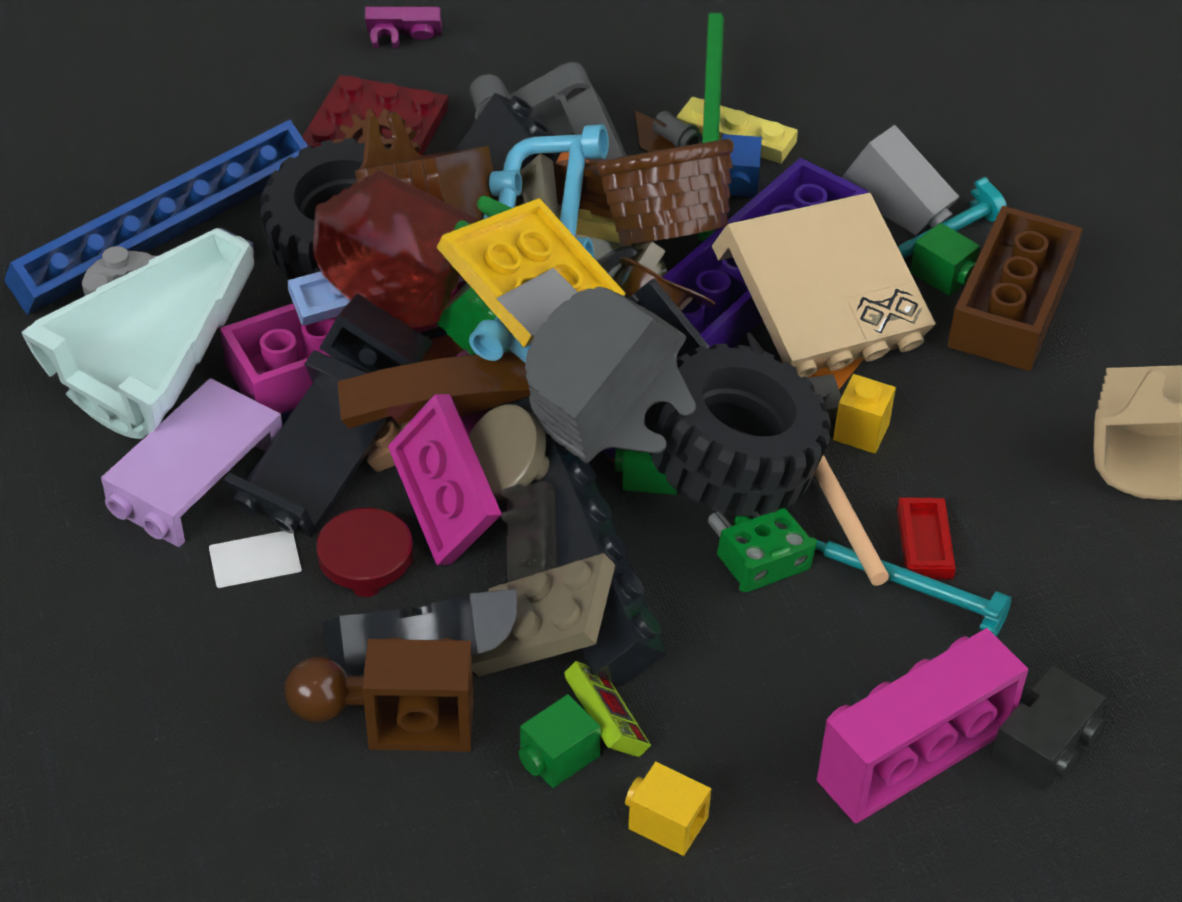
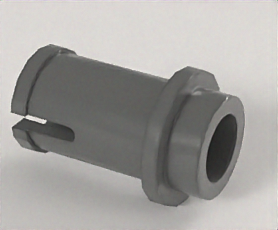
(676, 130)

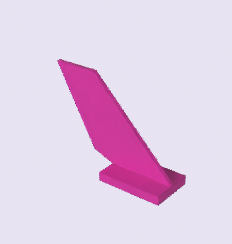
(445, 477)

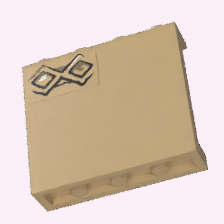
(828, 283)

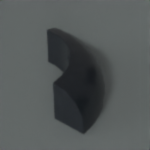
(474, 617)

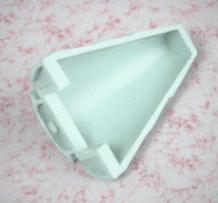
(143, 333)

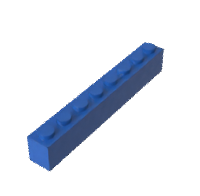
(152, 217)

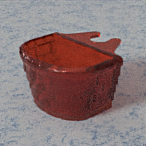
(383, 246)

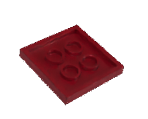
(353, 95)

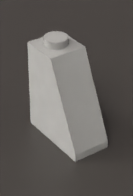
(902, 182)

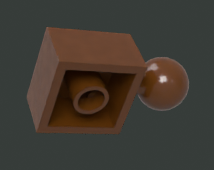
(411, 692)

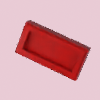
(926, 537)

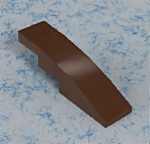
(406, 389)

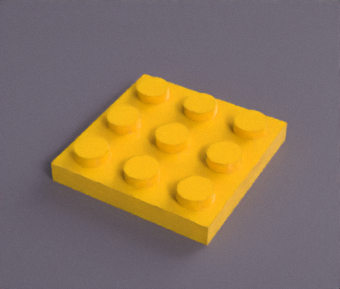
(516, 248)

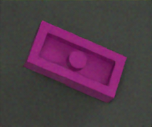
(412, 21)

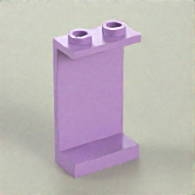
(186, 458)

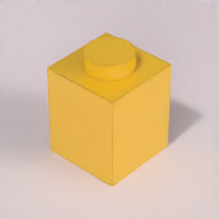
(864, 413)
(668, 807)

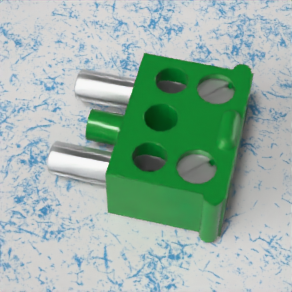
(763, 547)

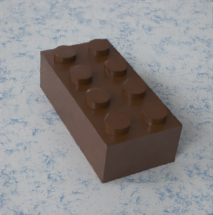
(1015, 288)

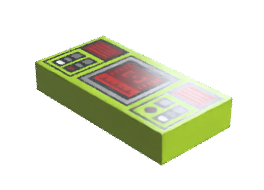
(608, 709)

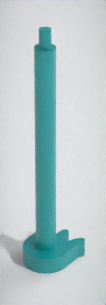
(986, 204)
(993, 610)

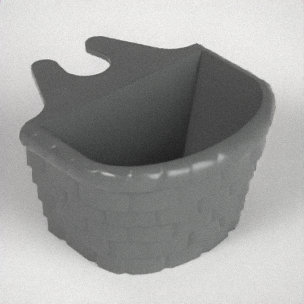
(601, 370)

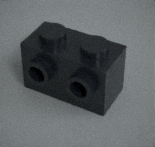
(373, 338)

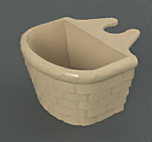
(1141, 431)

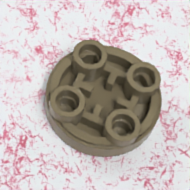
(510, 448)

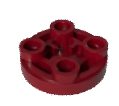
(364, 549)

